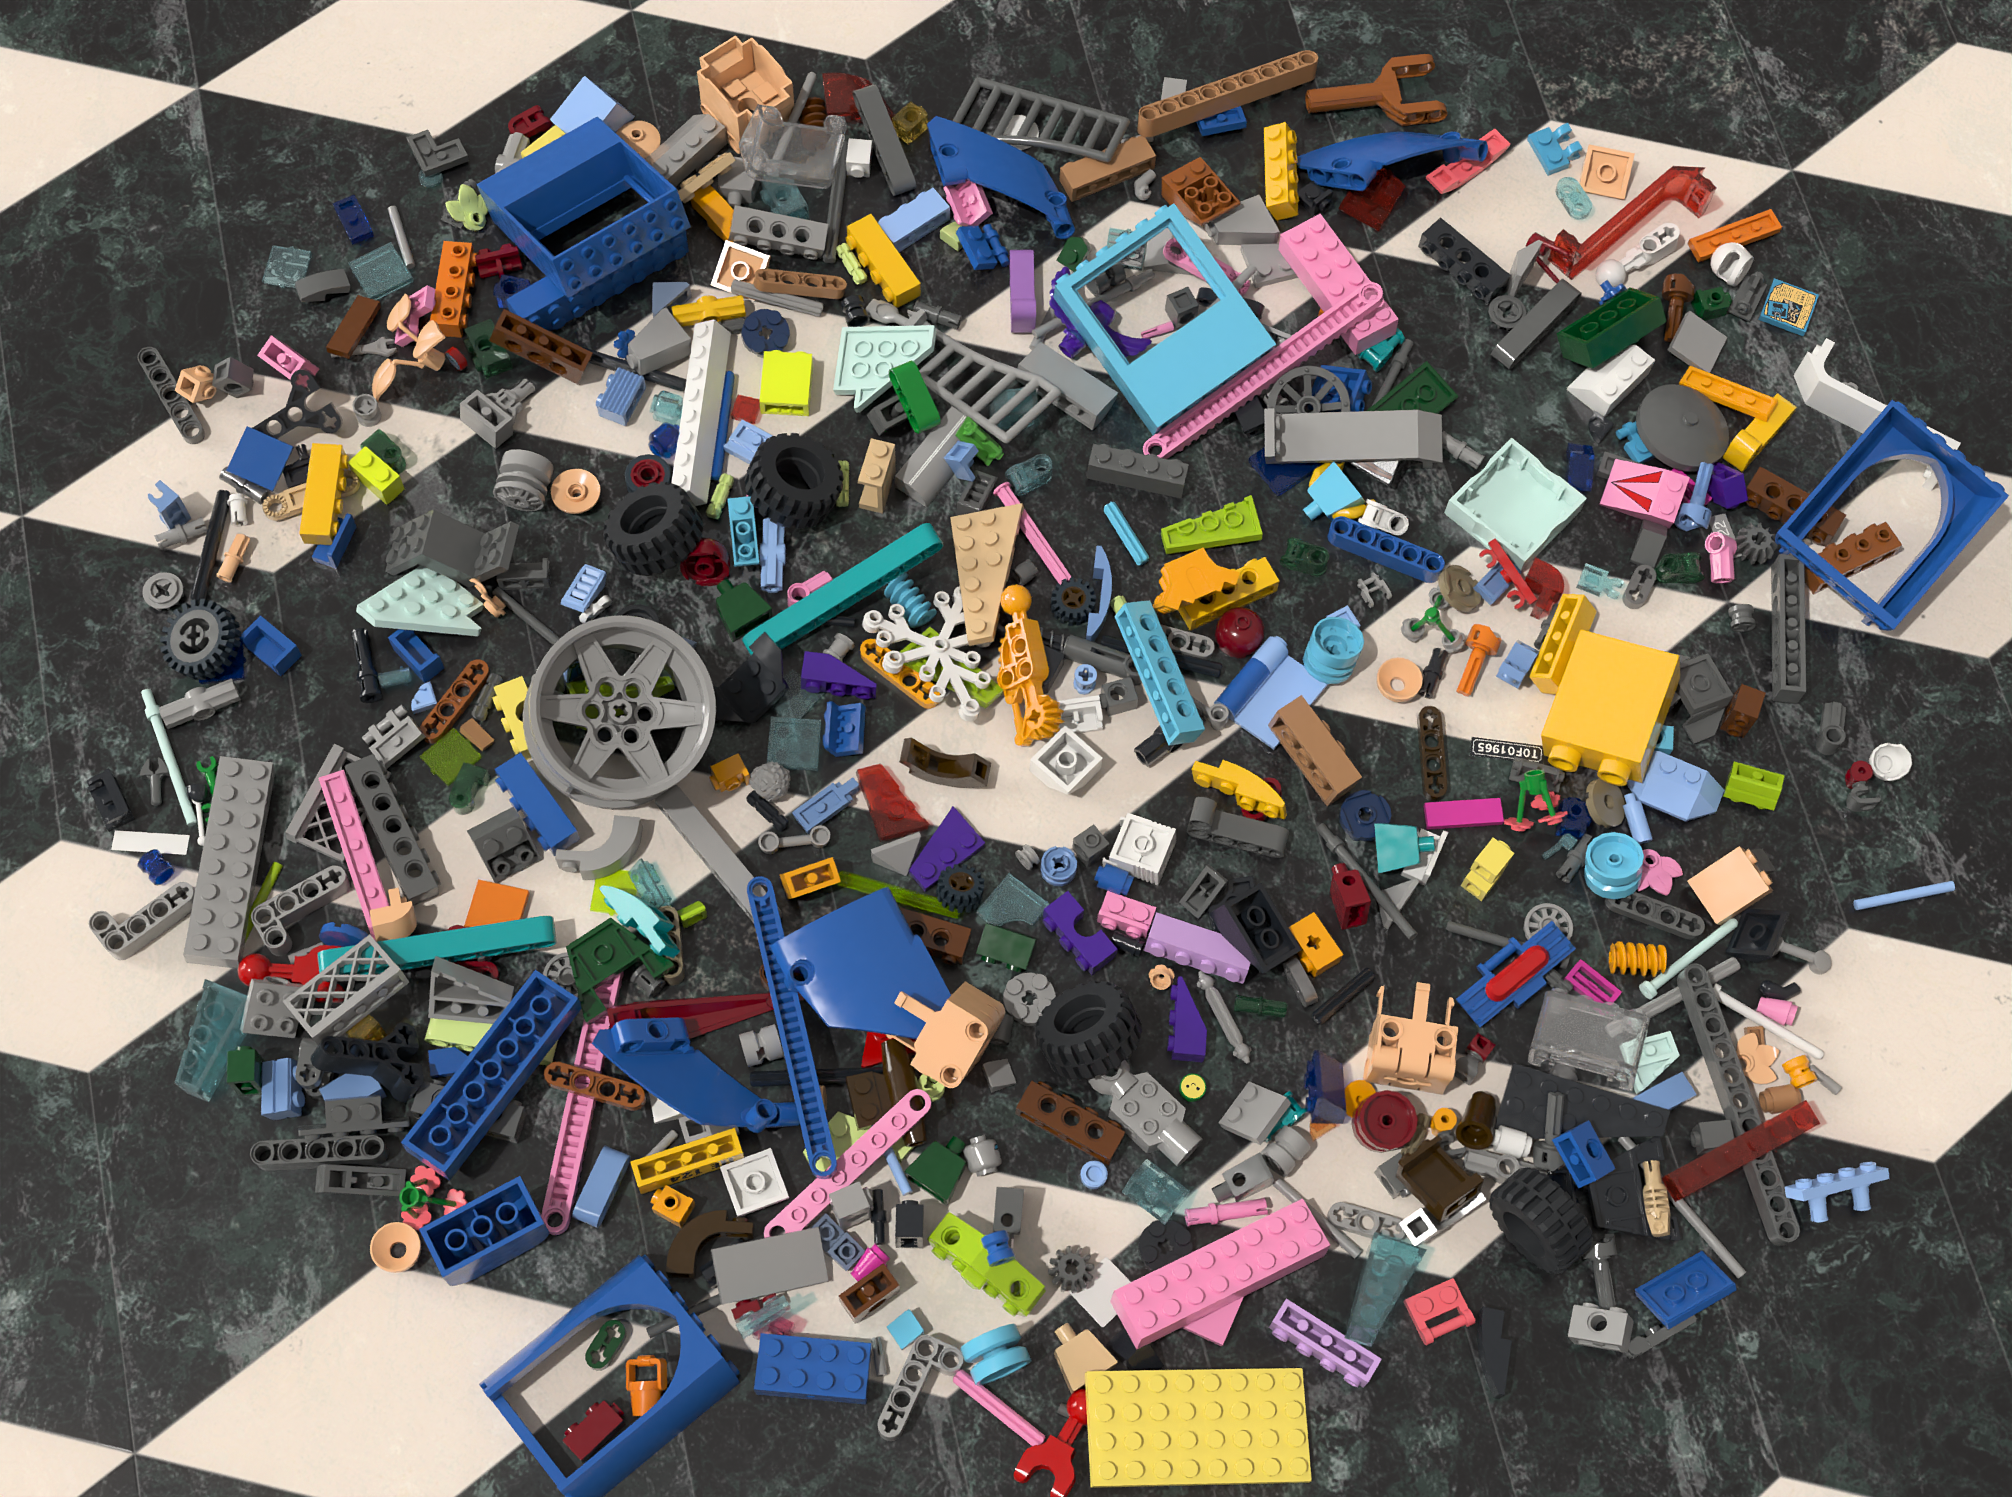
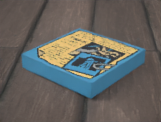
(1788, 307)

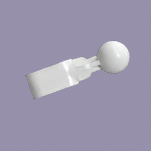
(1661, 242)

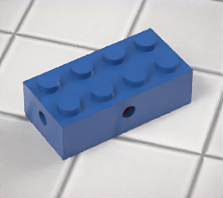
(813, 1368)

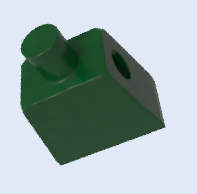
(741, 609)
(938, 1169)

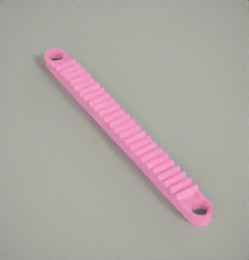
(1265, 371)
(577, 1118)

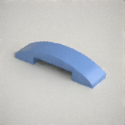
(1101, 571)

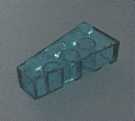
(211, 1037)
(1383, 1279)

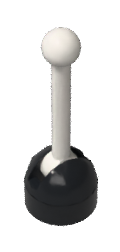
(198, 794)

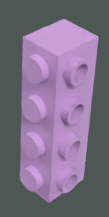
(1196, 948)
(1324, 1343)

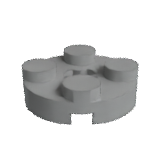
(1018, 988)

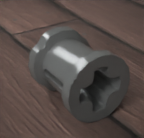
(651, 989)

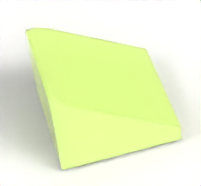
(948, 235)

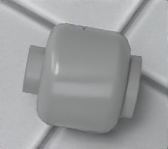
(982, 1156)

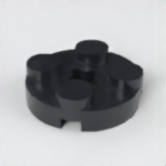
(1157, 1233)

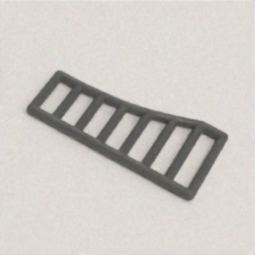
(1043, 141)

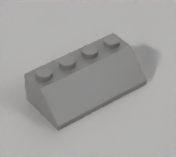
(688, 148)

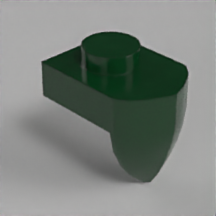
(1074, 252)

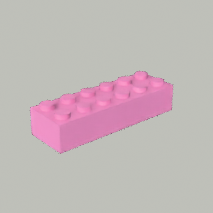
(1331, 276)

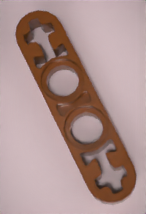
(451, 699)
(596, 1082)

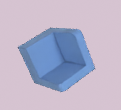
(961, 459)

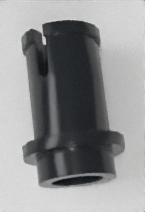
(1128, 944)

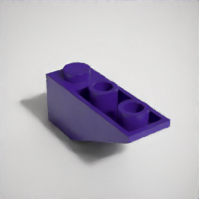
(830, 675)
(1189, 1031)

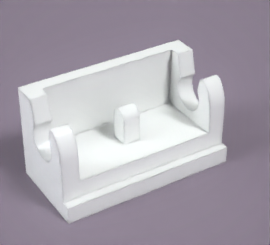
(1081, 714)

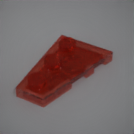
(887, 805)

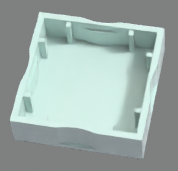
(1515, 504)

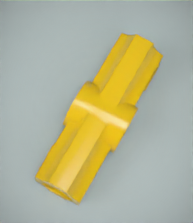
(708, 309)

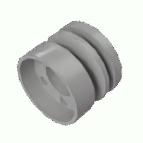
(523, 480)

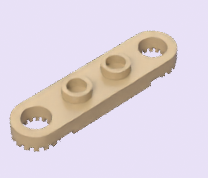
(293, 498)

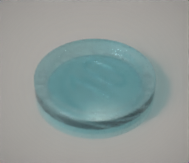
(430, 181)

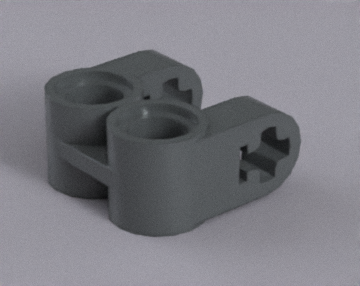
(313, 1076)

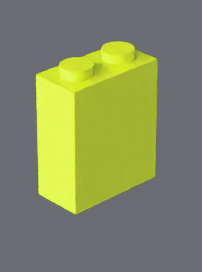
(786, 383)

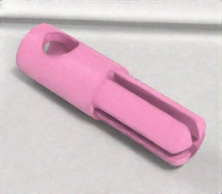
(1158, 330)

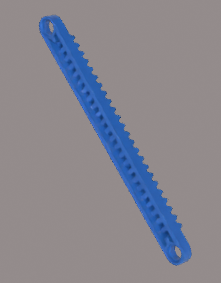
(792, 1034)

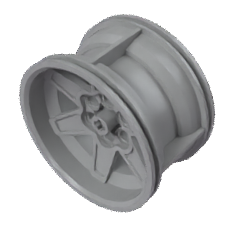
(658, 650)

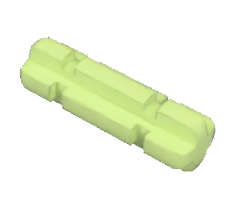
(851, 264)
(720, 496)
(843, 499)

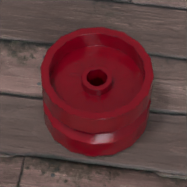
(1399, 1123)

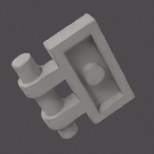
(395, 742)

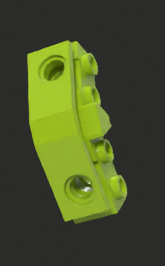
(964, 1248)

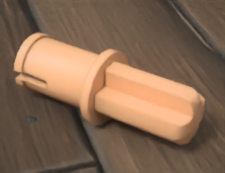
(233, 558)

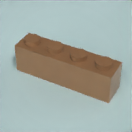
(1091, 175)

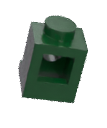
(1711, 303)

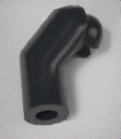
(1775, 991)

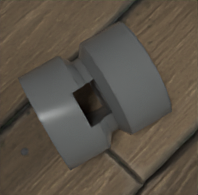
(1110, 277)

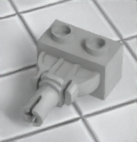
(494, 413)

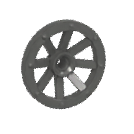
(1308, 399)

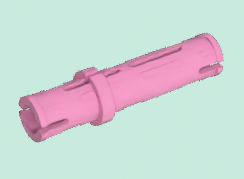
(1215, 1213)

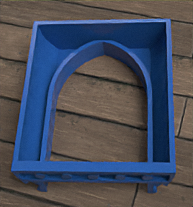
(1966, 505)
(697, 1384)

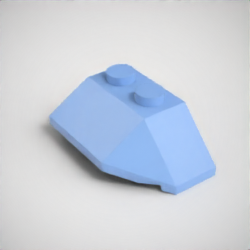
(1677, 788)

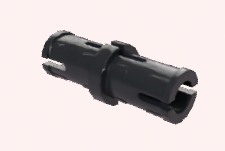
(1433, 672)

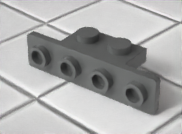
(353, 1114)

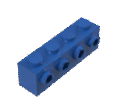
(537, 804)

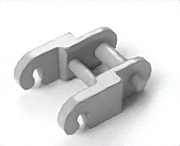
(1380, 585)

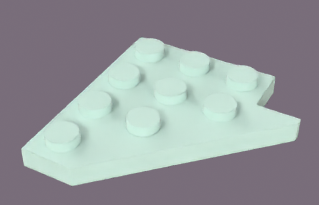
(869, 354)
(423, 603)

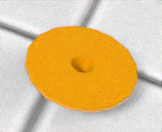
(1355, 1093)

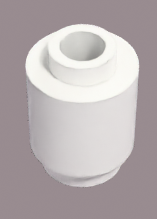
(1511, 1142)

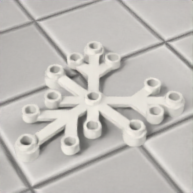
(952, 672)

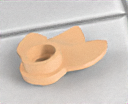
(493, 605)
(1757, 1059)

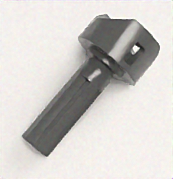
(1553, 1128)
(1599, 1253)

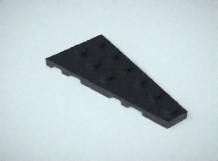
(1609, 1113)

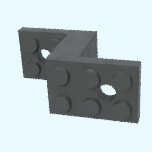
(451, 548)

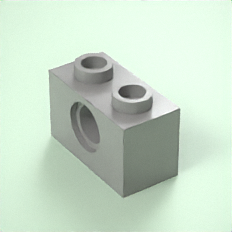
(851, 1205)
(1615, 1335)

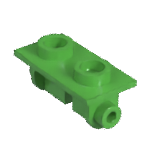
(974, 434)

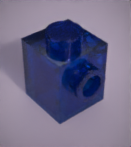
(1576, 819)

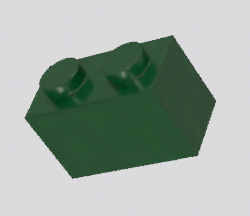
(1006, 946)
(245, 1071)

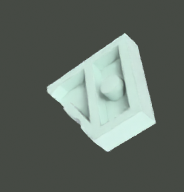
(1657, 1055)

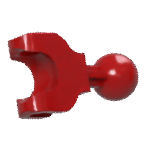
(302, 971)
(1057, 1452)

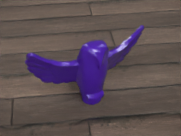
(1074, 343)

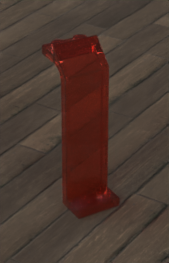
(1677, 184)

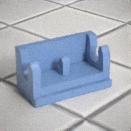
(169, 506)

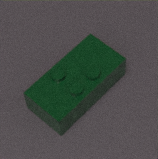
(1611, 327)

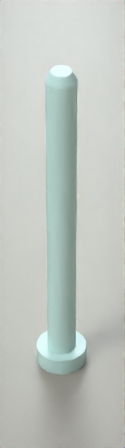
(1649, 988)

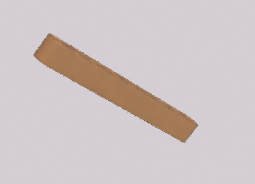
(1227, 93)

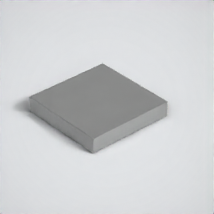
(1697, 342)

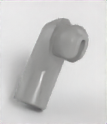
(1141, 185)

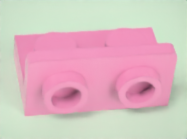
(1126, 915)

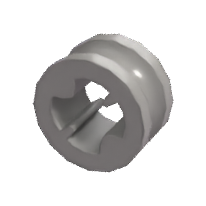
(1027, 857)

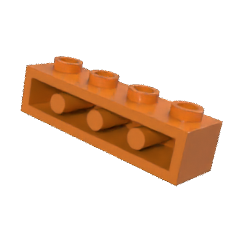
(453, 288)

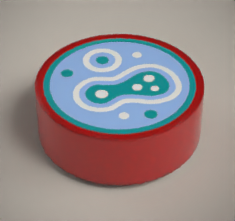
(456, 358)

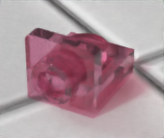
(779, 1327)

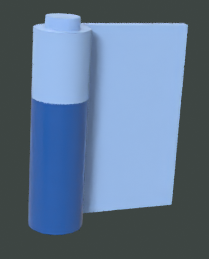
(1265, 686)

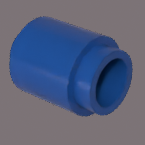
(1113, 879)

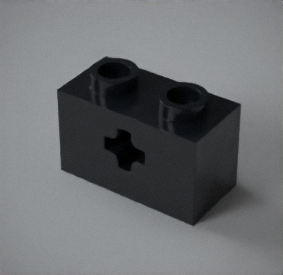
(909, 1224)

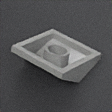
(1155, 258)
(1522, 266)

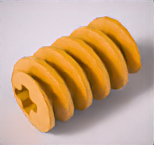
(1637, 958)

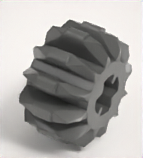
(1755, 543)
(1060, 1267)

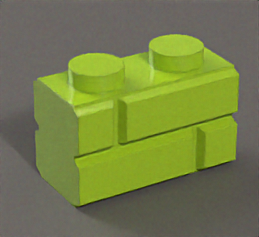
(1753, 786)

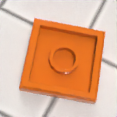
(496, 904)

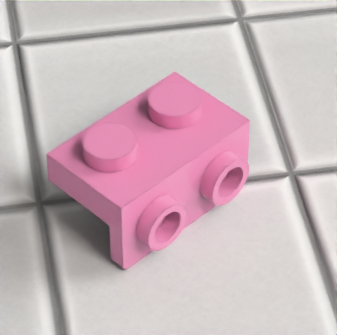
(968, 203)

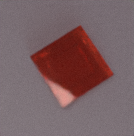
(746, 409)

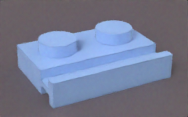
(745, 441)

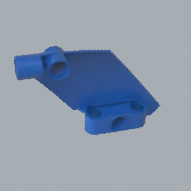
(987, 161)
(1356, 161)
(664, 1063)

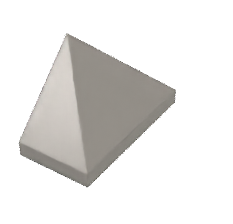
(897, 854)
(1398, 896)

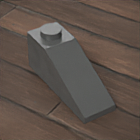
(359, 1180)

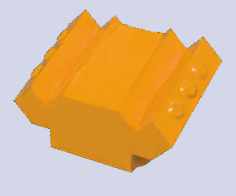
(1190, 580)

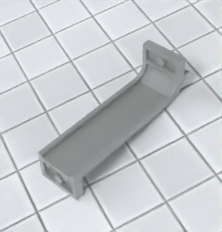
(1353, 437)

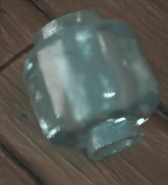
(666, 407)

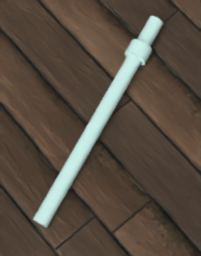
(153, 715)

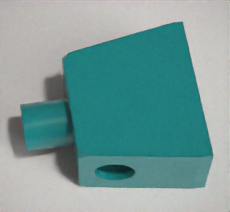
(1400, 846)

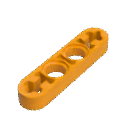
(896, 679)

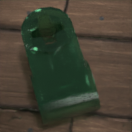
(386, 450)
(1303, 557)
(1683, 567)

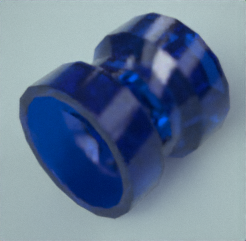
(157, 869)

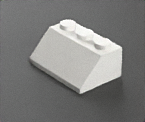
(1612, 380)

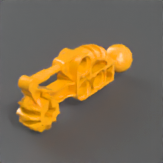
(1024, 670)

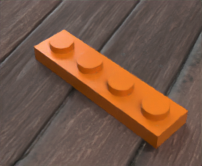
(1740, 232)

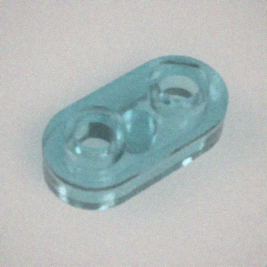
(1575, 199)

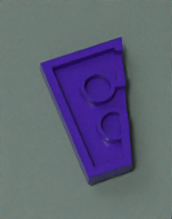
(950, 845)

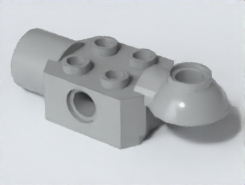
(1148, 1113)

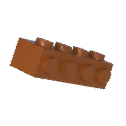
(1856, 553)

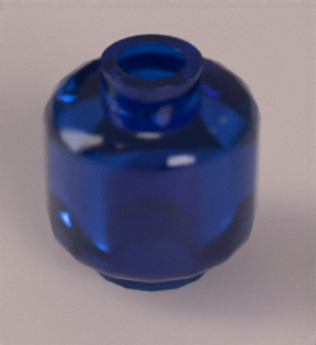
(664, 440)

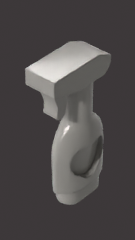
(888, 313)

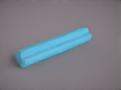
(1126, 533)

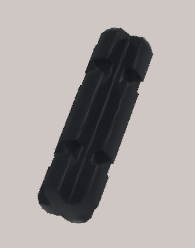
(767, 810)

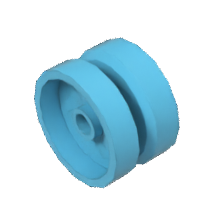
(1613, 865)
(995, 1354)

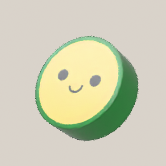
(1192, 1087)

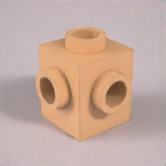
(196, 384)

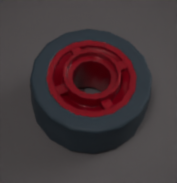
(646, 466)

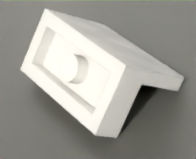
(1423, 870)

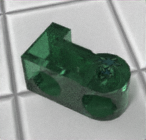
(466, 787)

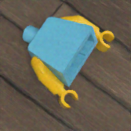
(1333, 494)

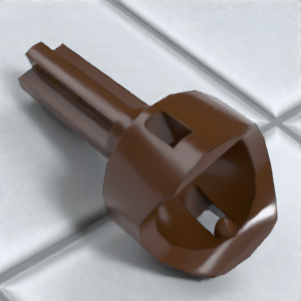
(1677, 295)

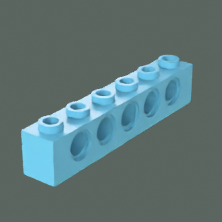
(1159, 672)

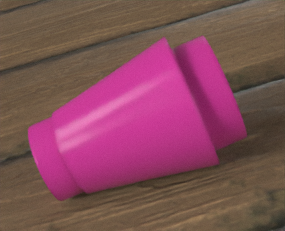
(870, 1260)

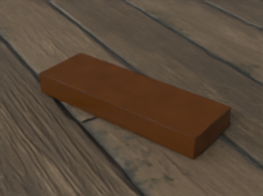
(353, 326)

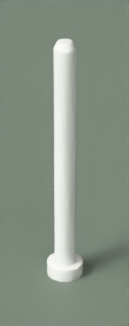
(1767, 1023)

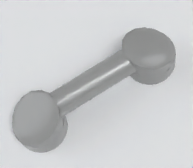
(770, 843)
(1818, 962)

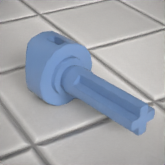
(1695, 513)

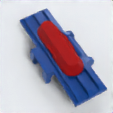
(1519, 978)

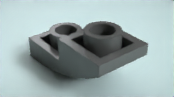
(318, 285)

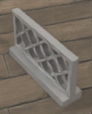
(315, 799)
(356, 1003)

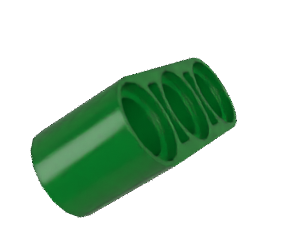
(914, 397)

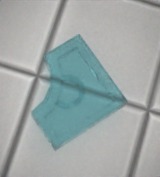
(1012, 902)

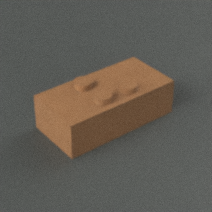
(1314, 750)

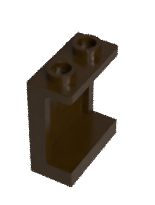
(1437, 1179)

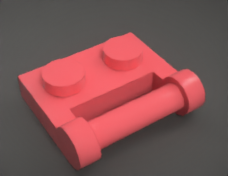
(1434, 1303)

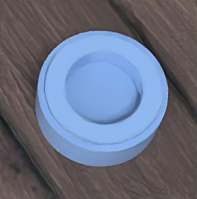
(1093, 1174)

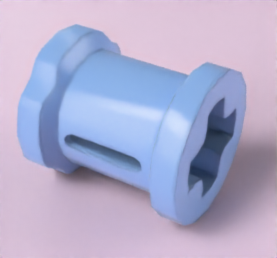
(1080, 674)

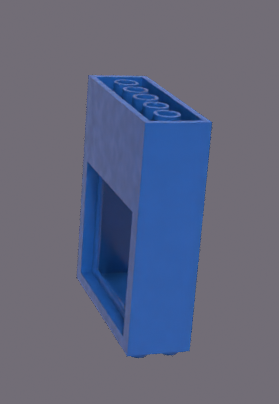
(569, 181)

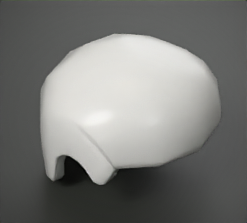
(1890, 761)

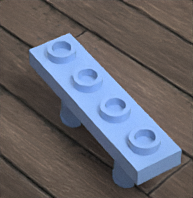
(1827, 1183)

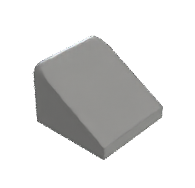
(998, 1074)

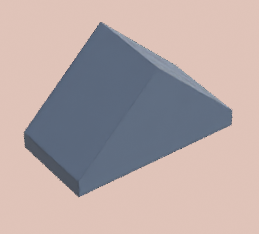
(668, 295)

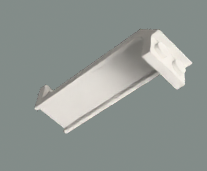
(1844, 402)

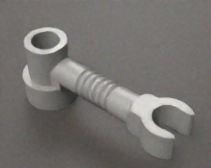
(1216, 714)

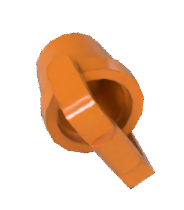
(645, 1393)

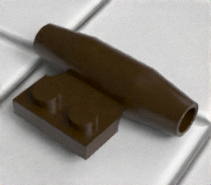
(877, 1093)

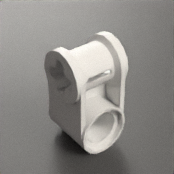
(1380, 517)

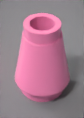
(1777, 1010)

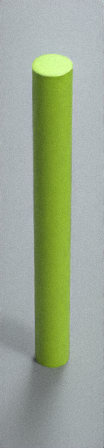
(264, 892)

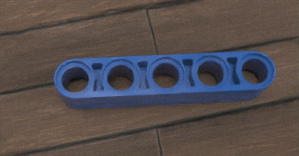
(1376, 540)

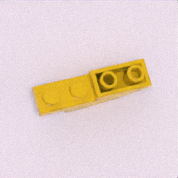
(1250, 790)

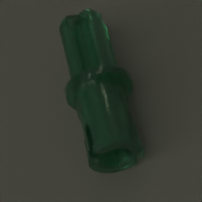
(1260, 1006)

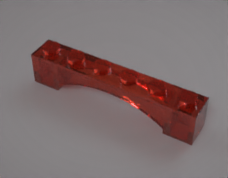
(1740, 1150)

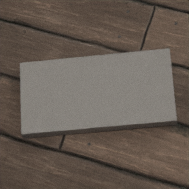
(769, 1265)

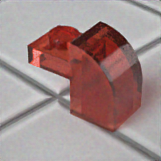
(1546, 583)

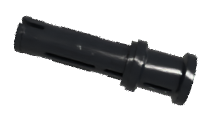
(366, 675)

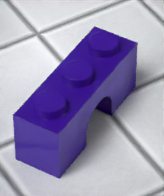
(1090, 951)

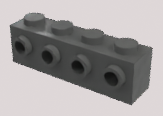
(1137, 470)

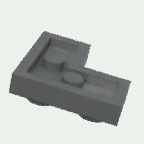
(435, 158)

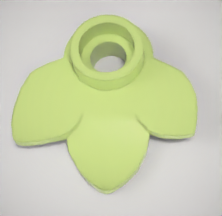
(467, 206)

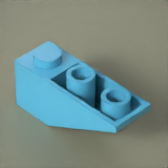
(743, 531)

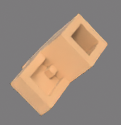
(393, 920)

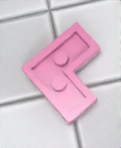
(421, 304)

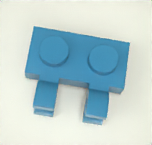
(1548, 151)

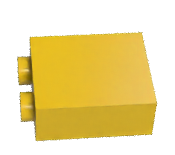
(1610, 708)

